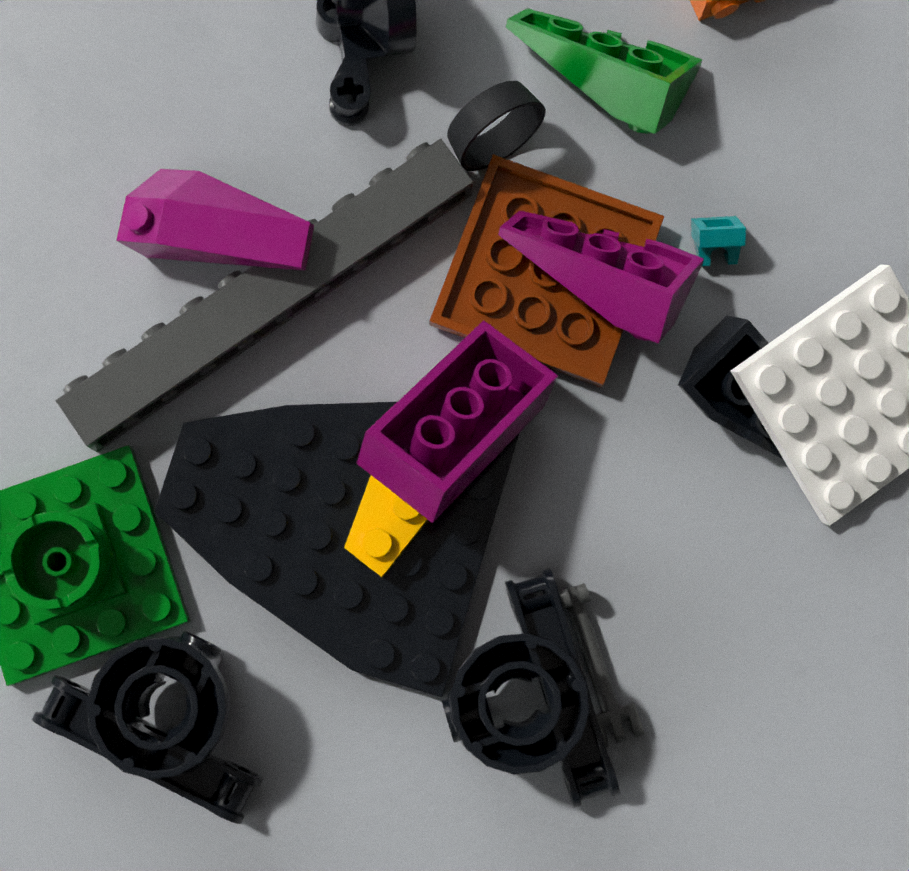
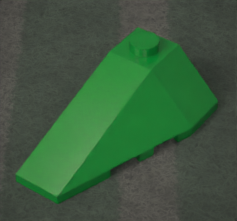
(624, 79)

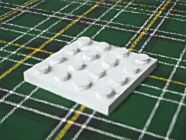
(839, 394)

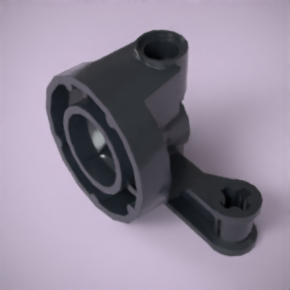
(364, 32)
(113, 710)
(564, 731)

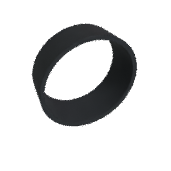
(504, 138)

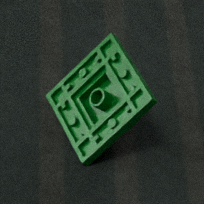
(115, 572)

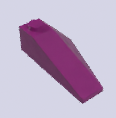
(209, 221)
(621, 281)

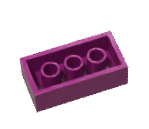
(456, 420)

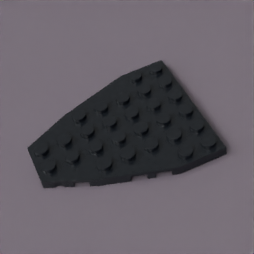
(271, 512)

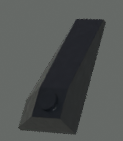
(714, 388)

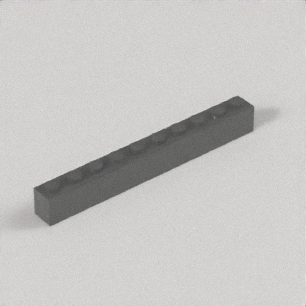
(263, 298)

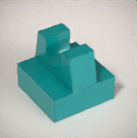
(718, 232)

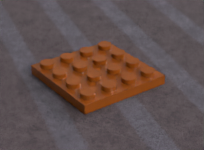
(515, 295)

